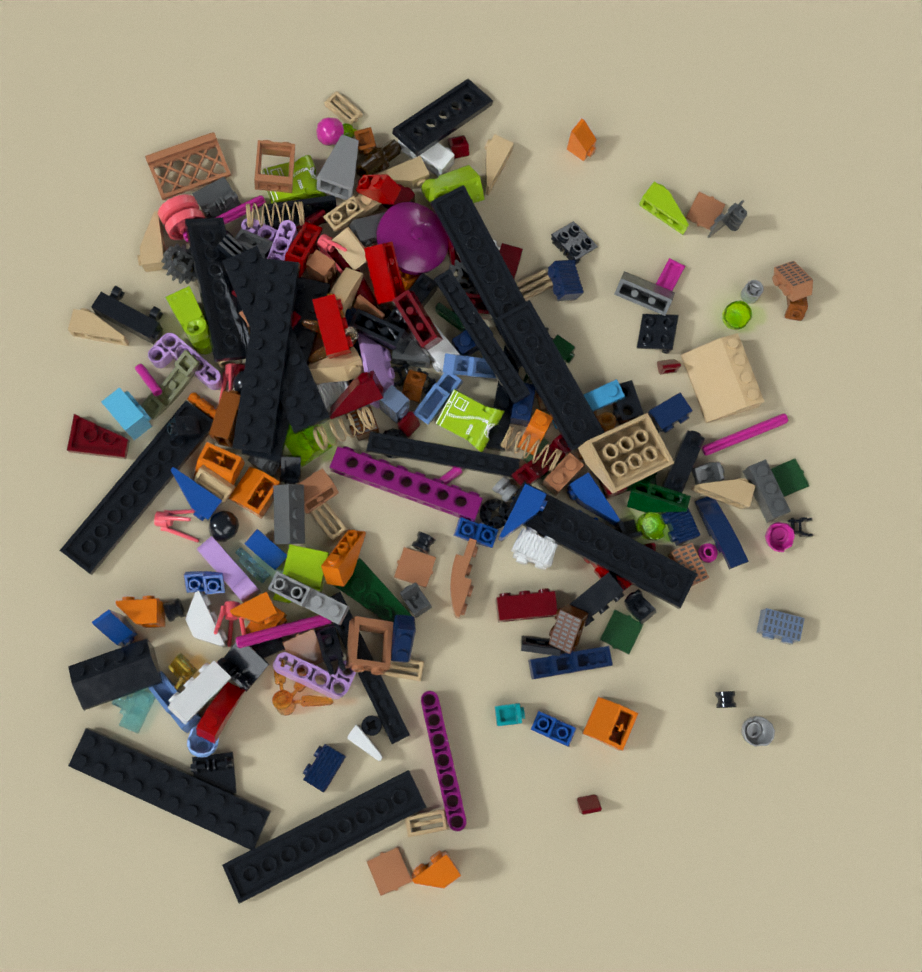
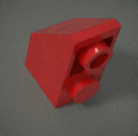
(379, 188)

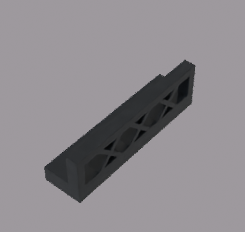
(310, 206)

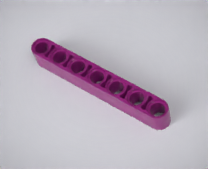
(446, 791)

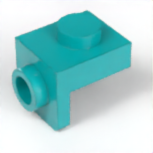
(509, 714)

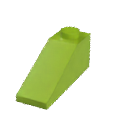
(663, 206)

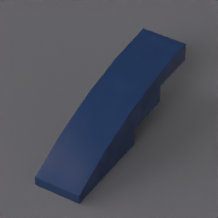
(721, 532)
(570, 663)

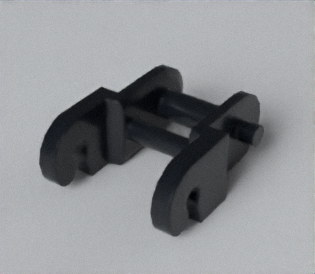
(399, 369)
(432, 381)
(801, 533)

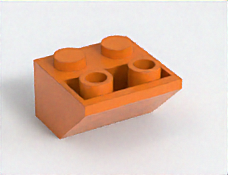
(221, 462)
(255, 492)
(144, 612)
(610, 723)
(438, 872)

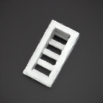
(359, 738)

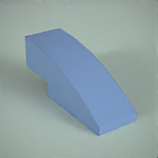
(467, 366)
(437, 397)
(163, 693)

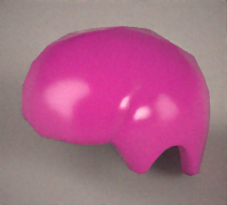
(329, 131)
(779, 536)

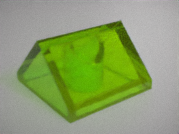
(305, 445)

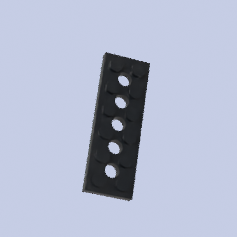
(442, 107)

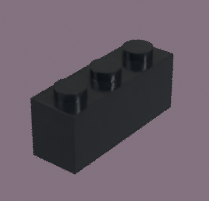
(380, 331)
(599, 595)

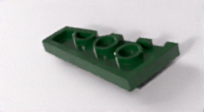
(372, 593)

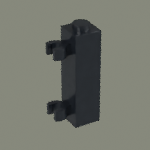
(424, 290)
(127, 317)
(683, 461)

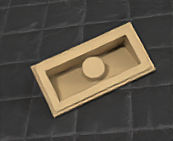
(355, 250)

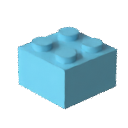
(127, 413)

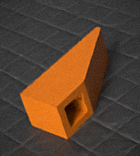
(343, 559)

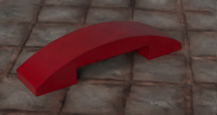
(532, 472)

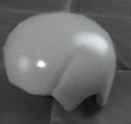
(758, 731)

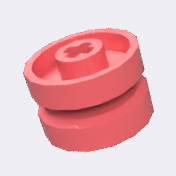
(176, 211)

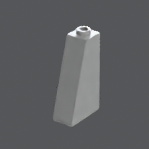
(339, 170)

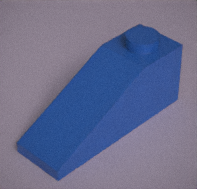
(590, 497)
(199, 499)
(526, 508)
(115, 628)

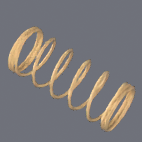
(299, 206)
(507, 436)
(325, 438)

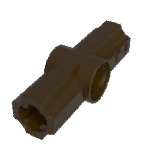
(379, 158)

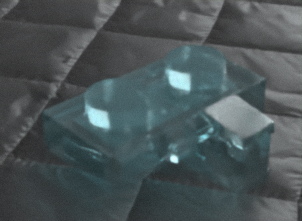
(252, 565)
(134, 709)

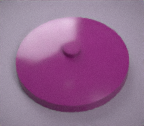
(416, 237)

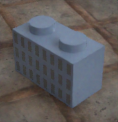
(394, 404)
(780, 625)

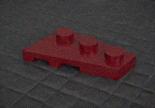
(94, 440)

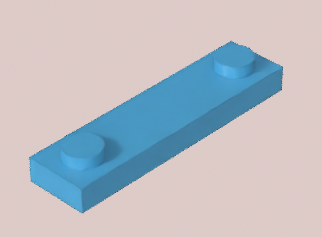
(603, 396)

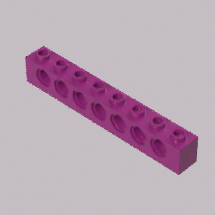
(340, 466)

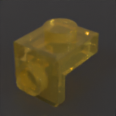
(182, 669)

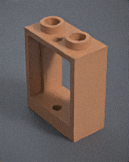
(274, 182)
(374, 626)

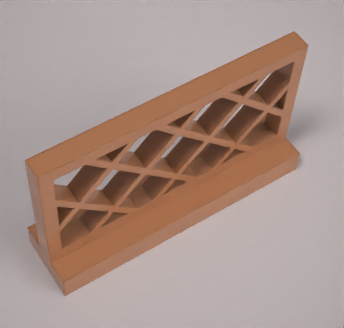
(182, 151)

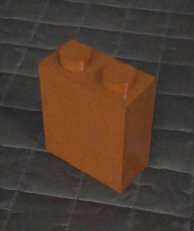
(225, 419)

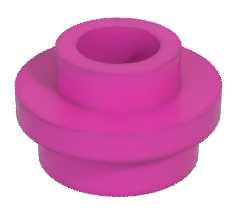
(702, 555)

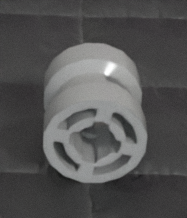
(752, 287)
(505, 489)

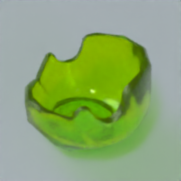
(737, 315)
(651, 526)

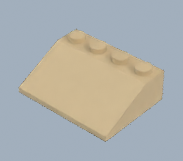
(722, 378)
(626, 453)

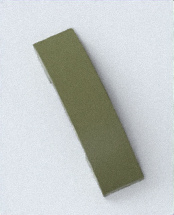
(172, 386)

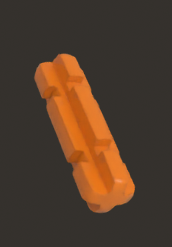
(202, 404)

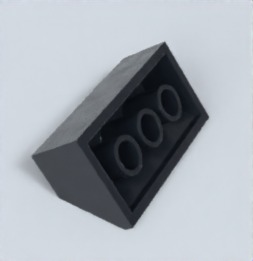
(115, 674)

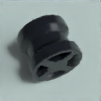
(423, 542)
(174, 610)
(725, 699)
(374, 726)

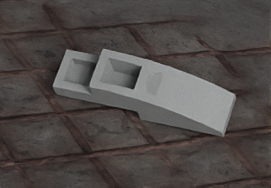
(308, 598)

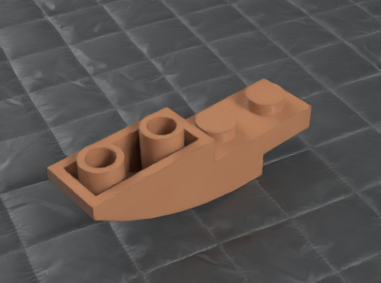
(459, 585)

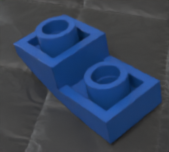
(482, 533)
(266, 549)
(204, 581)
(553, 729)

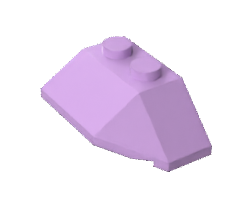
(376, 358)

